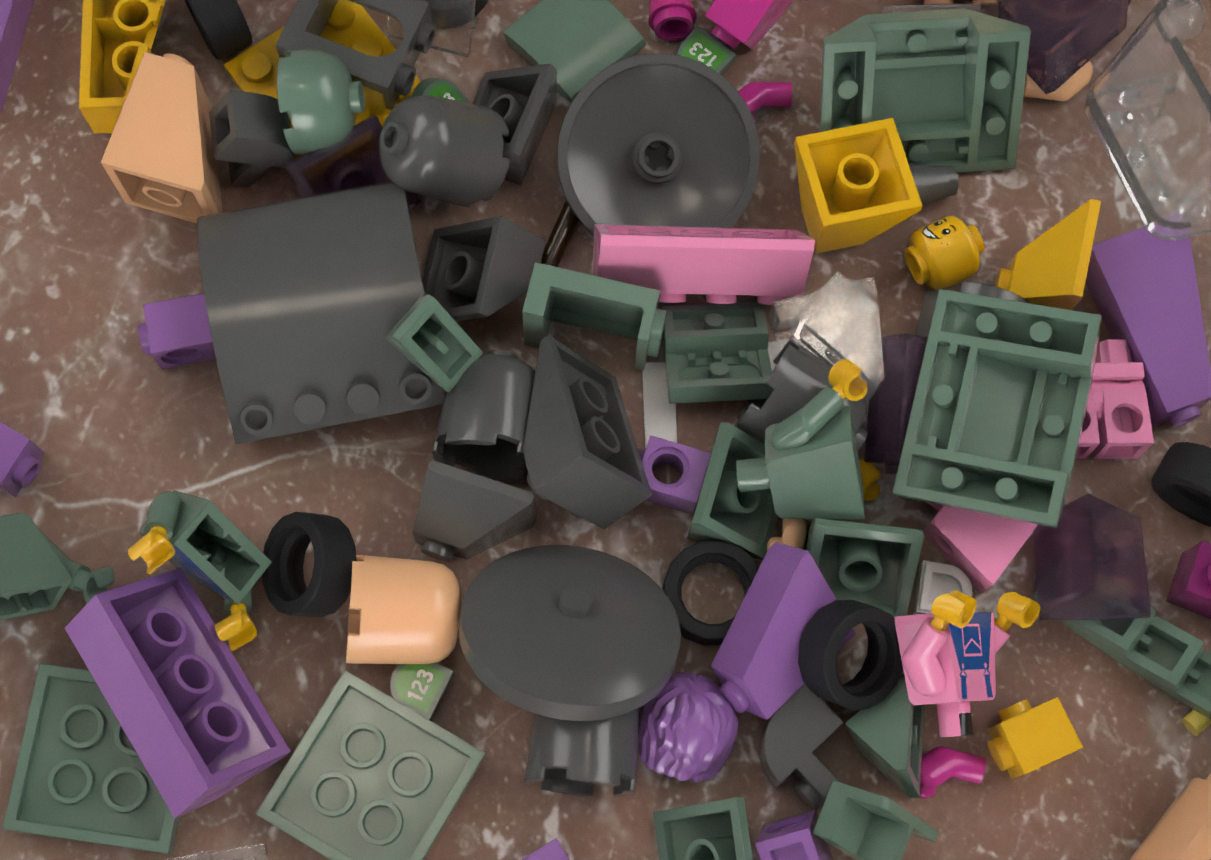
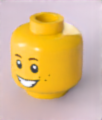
(944, 252)

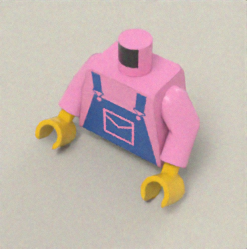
(953, 653)

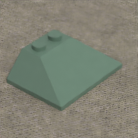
(942, 77)
(999, 407)

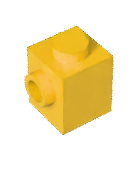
(1031, 737)

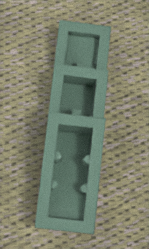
(1156, 653)

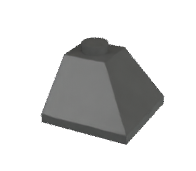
(480, 266)
(468, 513)

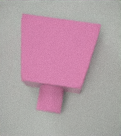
(977, 542)

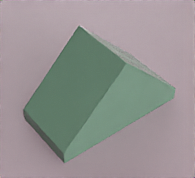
(434, 342)
(892, 738)

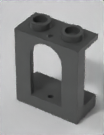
(386, 74)

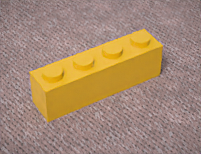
(112, 48)

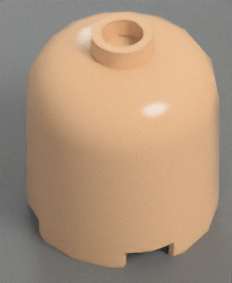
(402, 611)

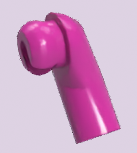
(766, 95)
(945, 762)

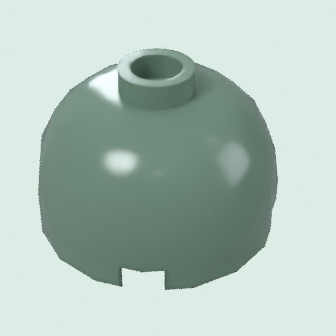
(318, 99)

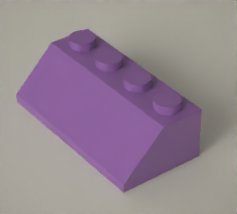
(176, 689)

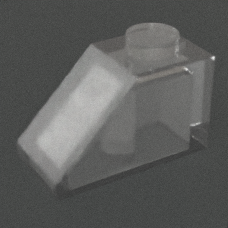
(844, 325)

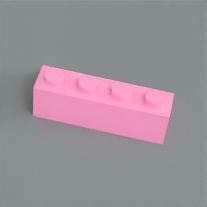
(705, 261)

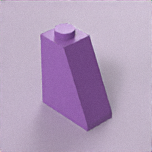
(762, 645)

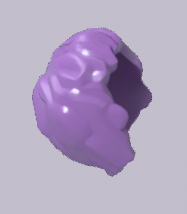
(687, 728)

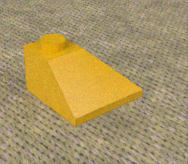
(854, 184)
(1056, 263)

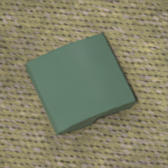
(575, 39)
(716, 352)

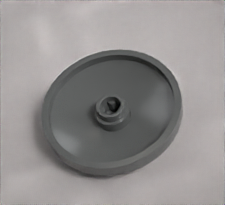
(658, 146)
(569, 632)

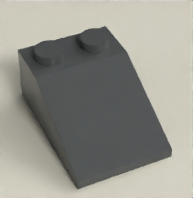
(581, 439)

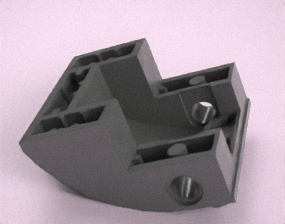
(305, 308)

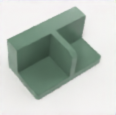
(868, 824)

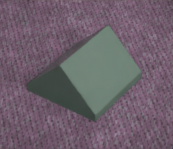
(724, 511)
(867, 561)
(704, 831)

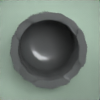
(444, 149)
(794, 383)
(487, 418)
(584, 754)

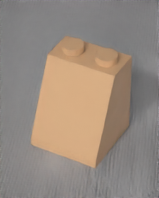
(164, 142)

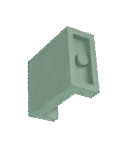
(593, 305)

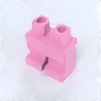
(1117, 408)

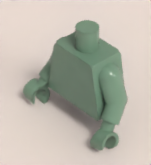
(38, 572)

